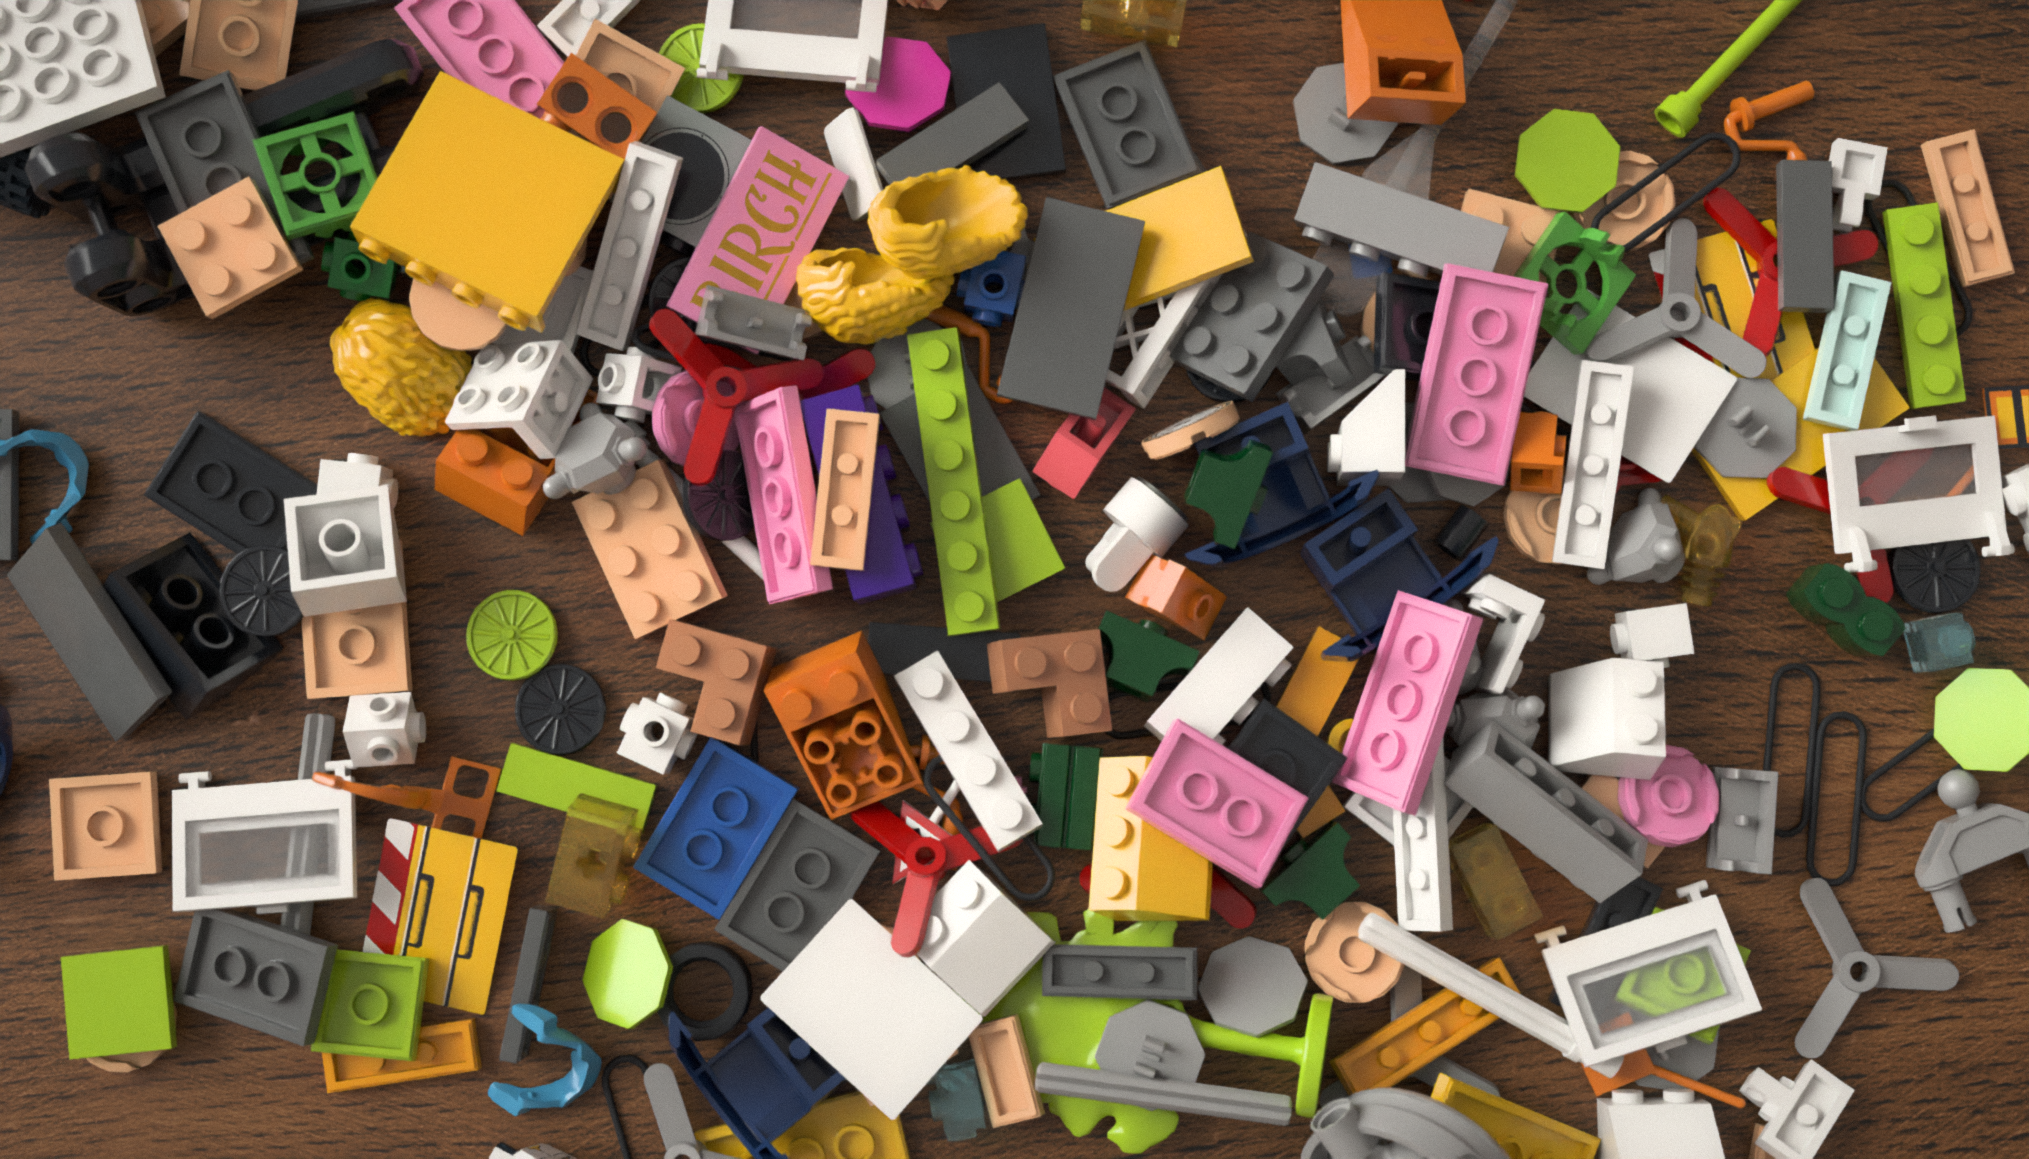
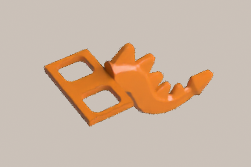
(434, 800)

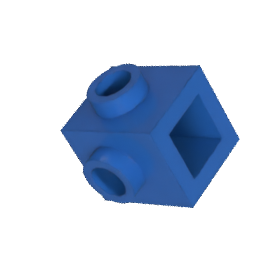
(987, 307)

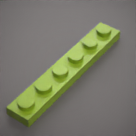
(953, 482)

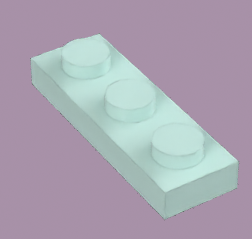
(1847, 351)

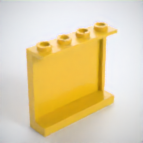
(486, 202)

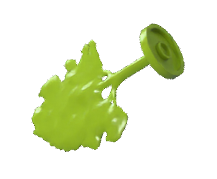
(1071, 1028)

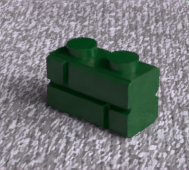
(1066, 794)

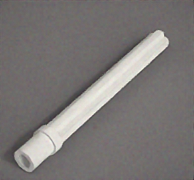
(1476, 988)

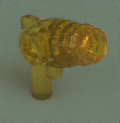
(1707, 543)

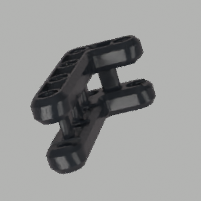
(109, 182)

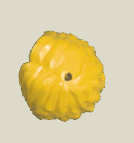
(945, 221)
(864, 297)
(396, 368)

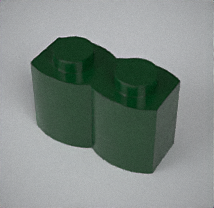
(1852, 619)

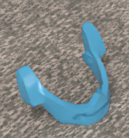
(67, 454)
(582, 1076)

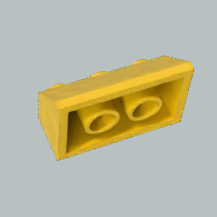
(1136, 866)

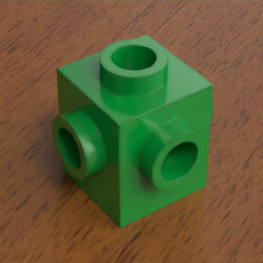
(352, 279)

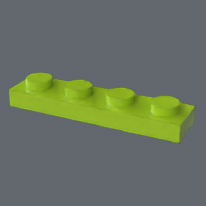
(1924, 306)

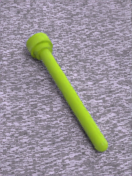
(1681, 111)

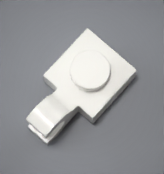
(1855, 177)

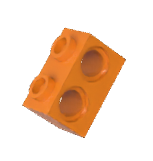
(603, 99)

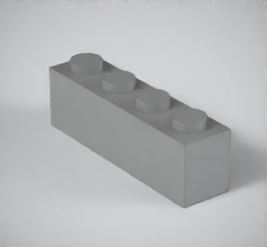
(1395, 225)
(1546, 812)

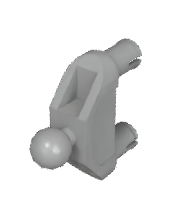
(1966, 843)

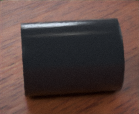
(1461, 532)

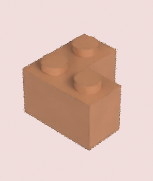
(1067, 671)
(732, 676)

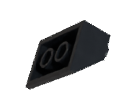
(180, 622)

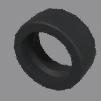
(741, 984)

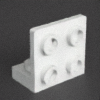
(525, 388)
(1518, 623)

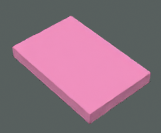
(1216, 803)

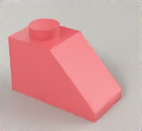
(1082, 445)

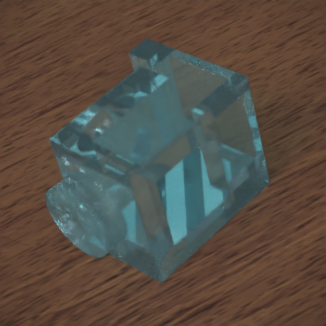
(1946, 642)
(958, 1100)

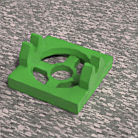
(310, 140)
(1616, 277)

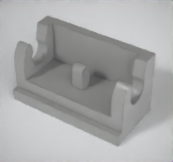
(753, 323)
(1317, 396)
(1745, 821)

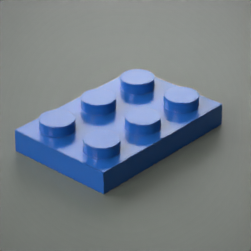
(716, 827)

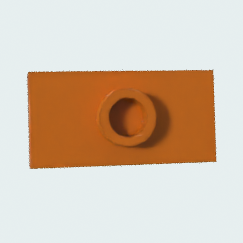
(1176, 596)

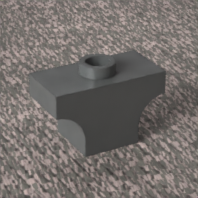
(1317, 350)

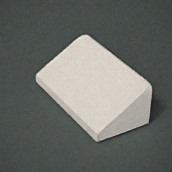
(853, 157)

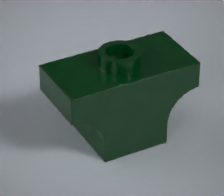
(1230, 488)
(1142, 655)
(1313, 872)

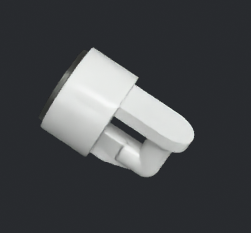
(1142, 526)

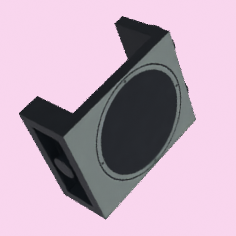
(708, 164)

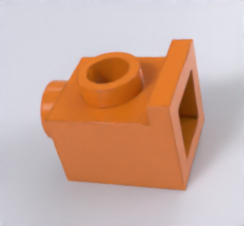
(1537, 454)

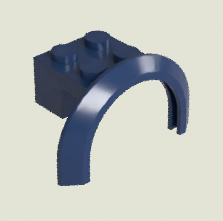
(1295, 492)
(1370, 559)
(759, 1079)

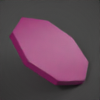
(910, 87)

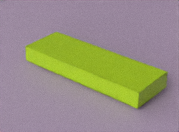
(559, 780)

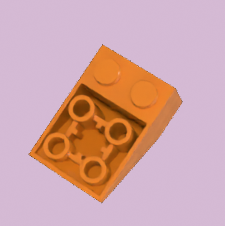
(1401, 61)
(497, 474)
(843, 725)

